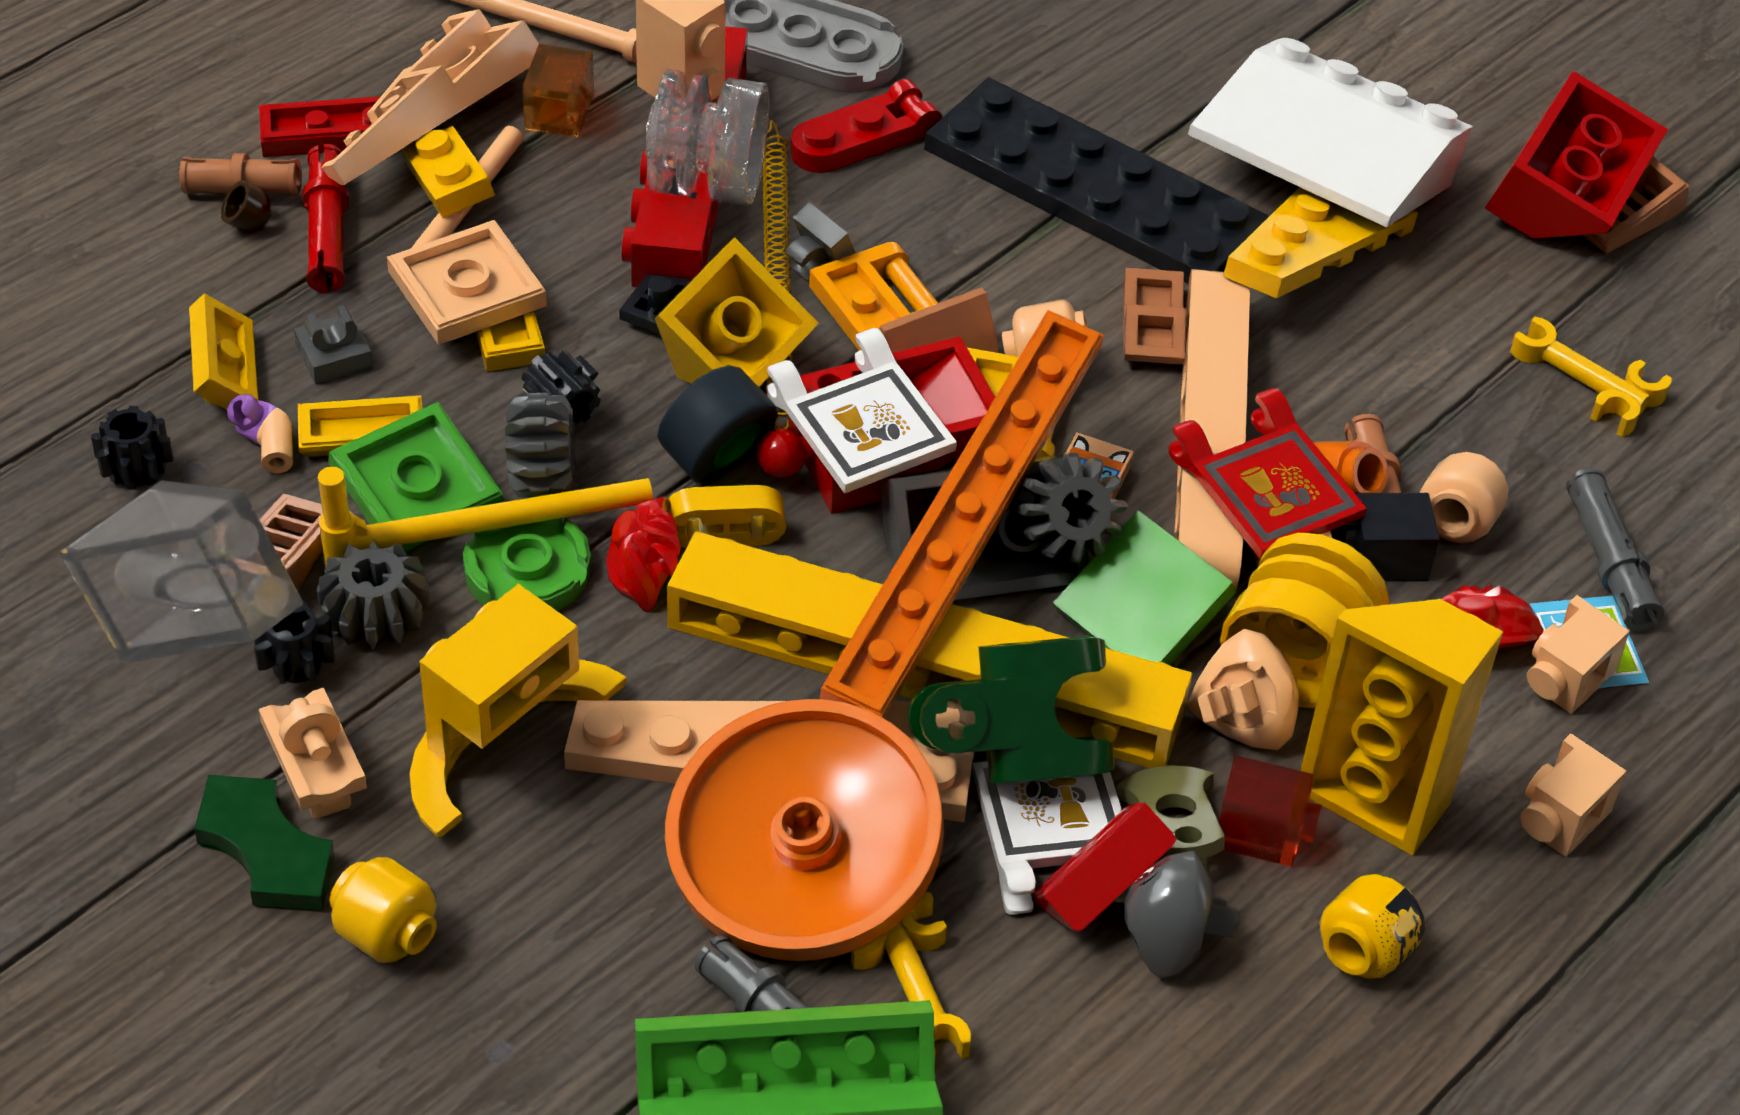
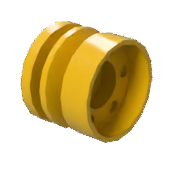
(1298, 597)

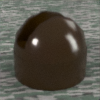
(246, 207)

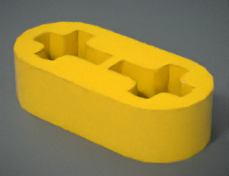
(729, 513)

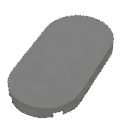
(819, 41)

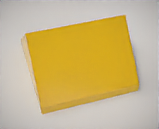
(733, 318)

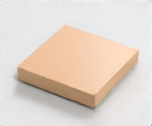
(466, 282)

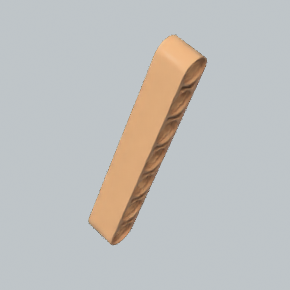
(1217, 400)

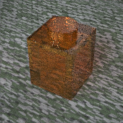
(558, 90)

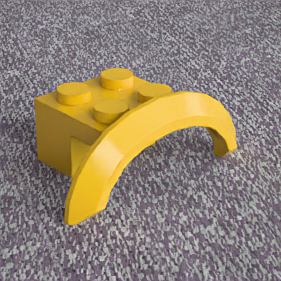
(487, 680)

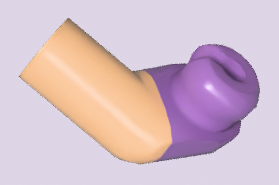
(267, 427)

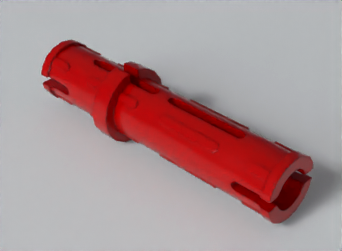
(325, 206)

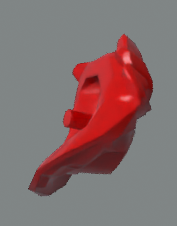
(643, 551)
(1500, 610)

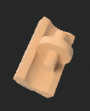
(314, 753)

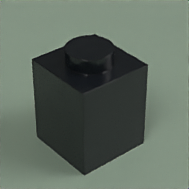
(1395, 535)

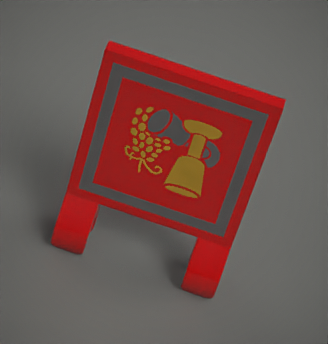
(1271, 482)

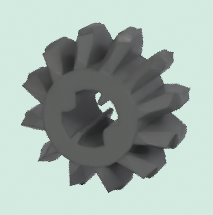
(540, 445)
(1090, 495)
(374, 593)

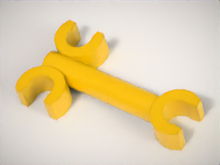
(1617, 396)
(902, 946)

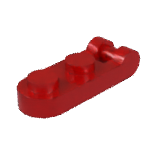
(863, 129)

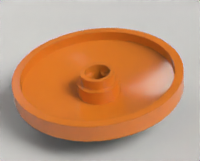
(804, 829)

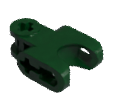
(1014, 711)

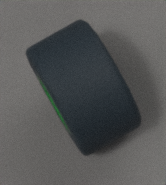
(716, 423)

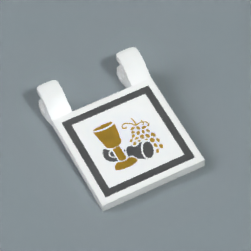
(864, 423)
(1041, 826)

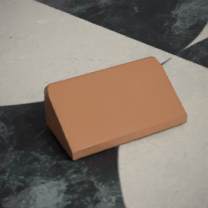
(959, 316)

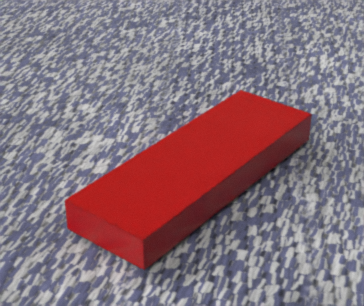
(302, 125)

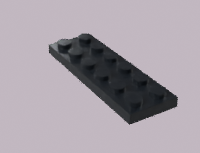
(1092, 180)

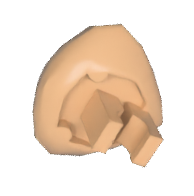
(1248, 692)

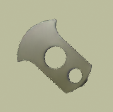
(1183, 788)

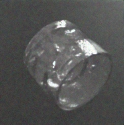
(696, 136)

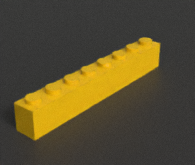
(811, 612)

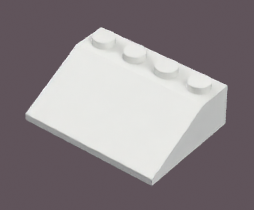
(1334, 131)

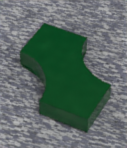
(246, 823)

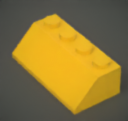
(1398, 715)

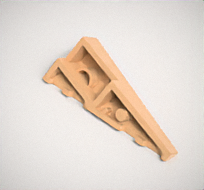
(443, 82)

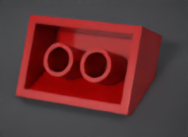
(1577, 164)

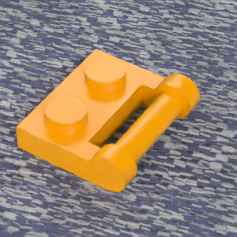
(859, 296)

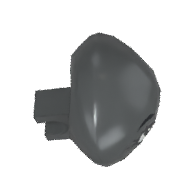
(1172, 911)

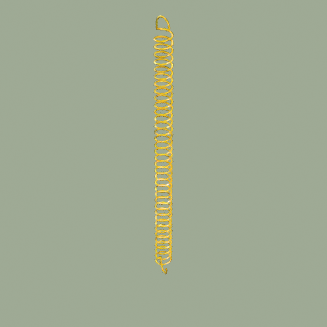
(766, 218)

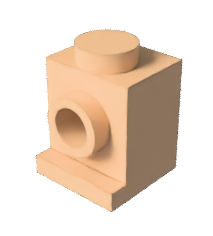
(1577, 655)
(1571, 796)

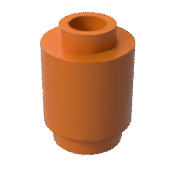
(1357, 463)

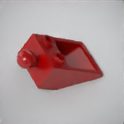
(942, 375)

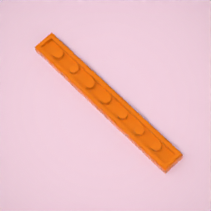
(962, 517)

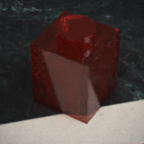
(1267, 811)

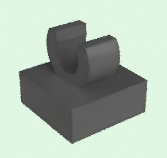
(819, 241)
(333, 346)

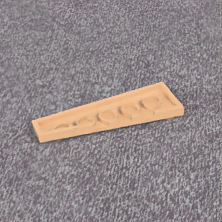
(661, 736)

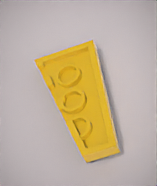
(1303, 239)

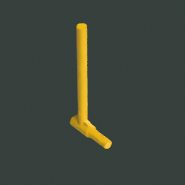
(342, 527)

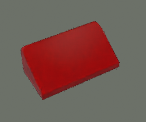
(1105, 866)

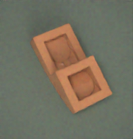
(1153, 316)

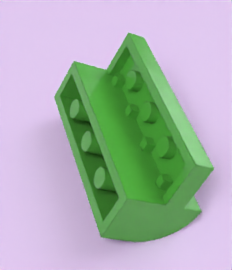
(790, 1062)

